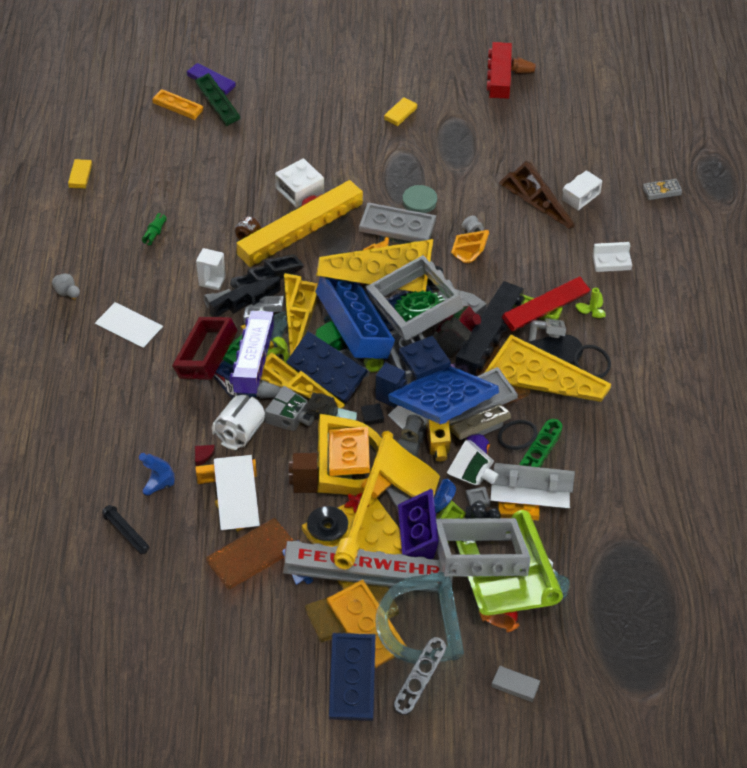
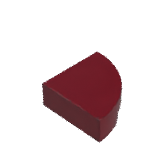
(203, 453)

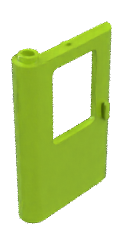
(516, 593)

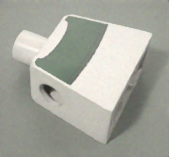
(472, 465)

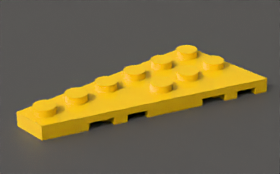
(375, 263)
(538, 370)

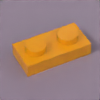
(507, 509)

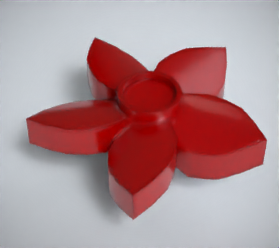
(353, 501)

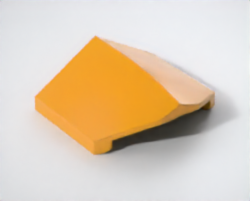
(469, 245)

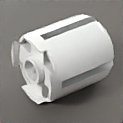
(239, 421)

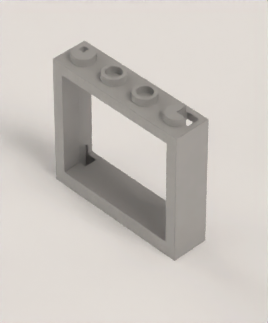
(400, 278)
(482, 530)

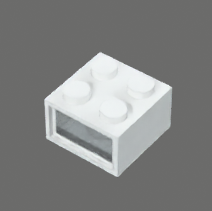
(299, 182)

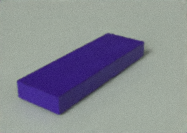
(199, 70)

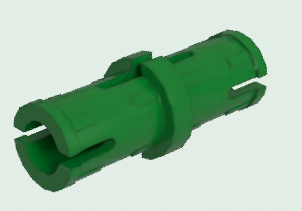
(154, 229)

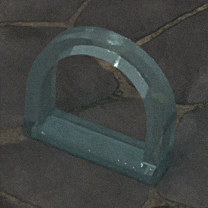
(443, 584)

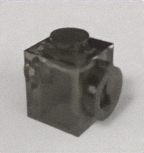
(321, 404)

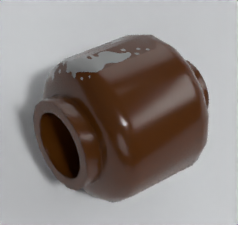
(246, 227)

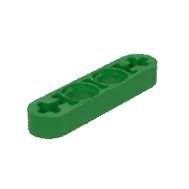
(543, 450)

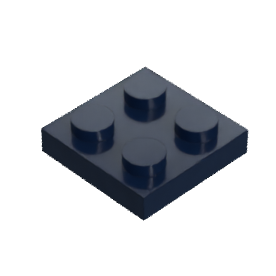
(424, 357)

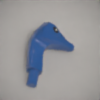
(161, 475)

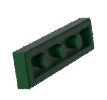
(217, 99)

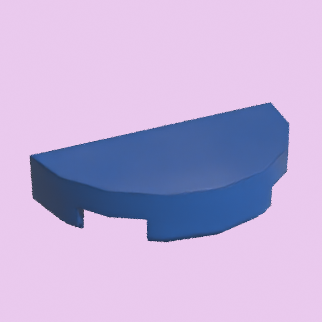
(444, 494)

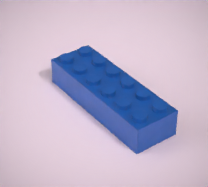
(355, 318)

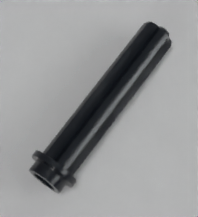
(110, 513)

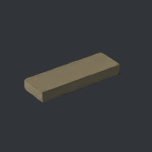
(480, 421)

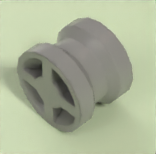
(471, 224)

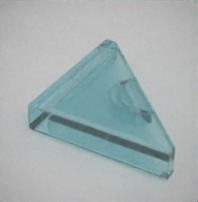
(280, 324)

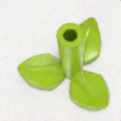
(595, 302)
(281, 349)

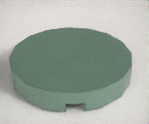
(420, 199)

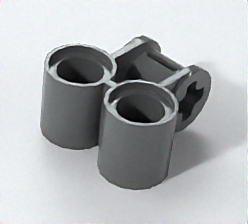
(413, 434)

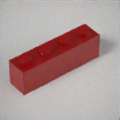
(500, 70)

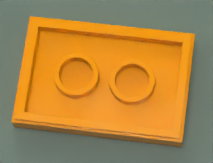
(349, 451)

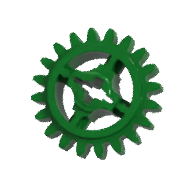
(417, 303)

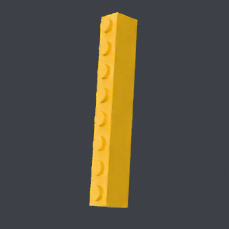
(299, 223)

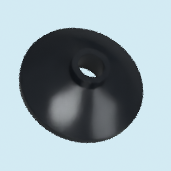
(330, 517)

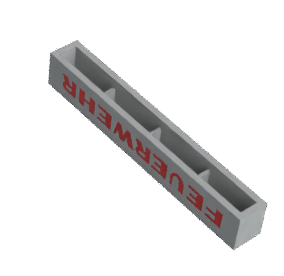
(372, 567)

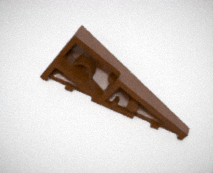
(531, 187)

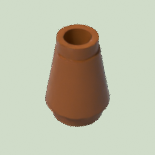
(522, 66)

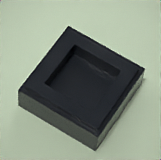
(372, 414)

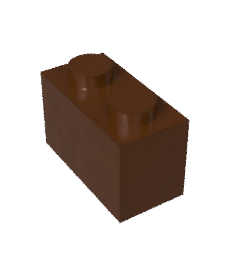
(304, 473)

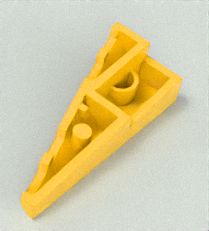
(300, 307)
(281, 375)

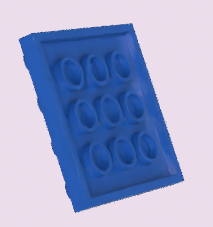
(443, 394)

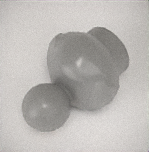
(65, 286)

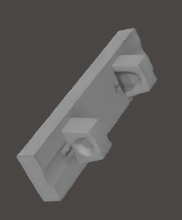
(534, 477)

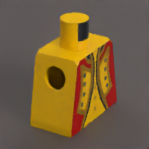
(438, 439)

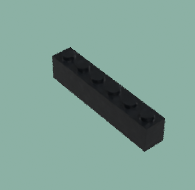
(489, 332)

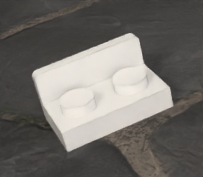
(612, 257)

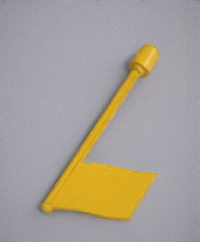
(402, 471)

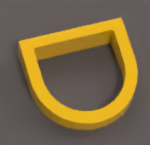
(334, 484)

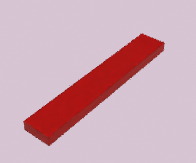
(545, 303)

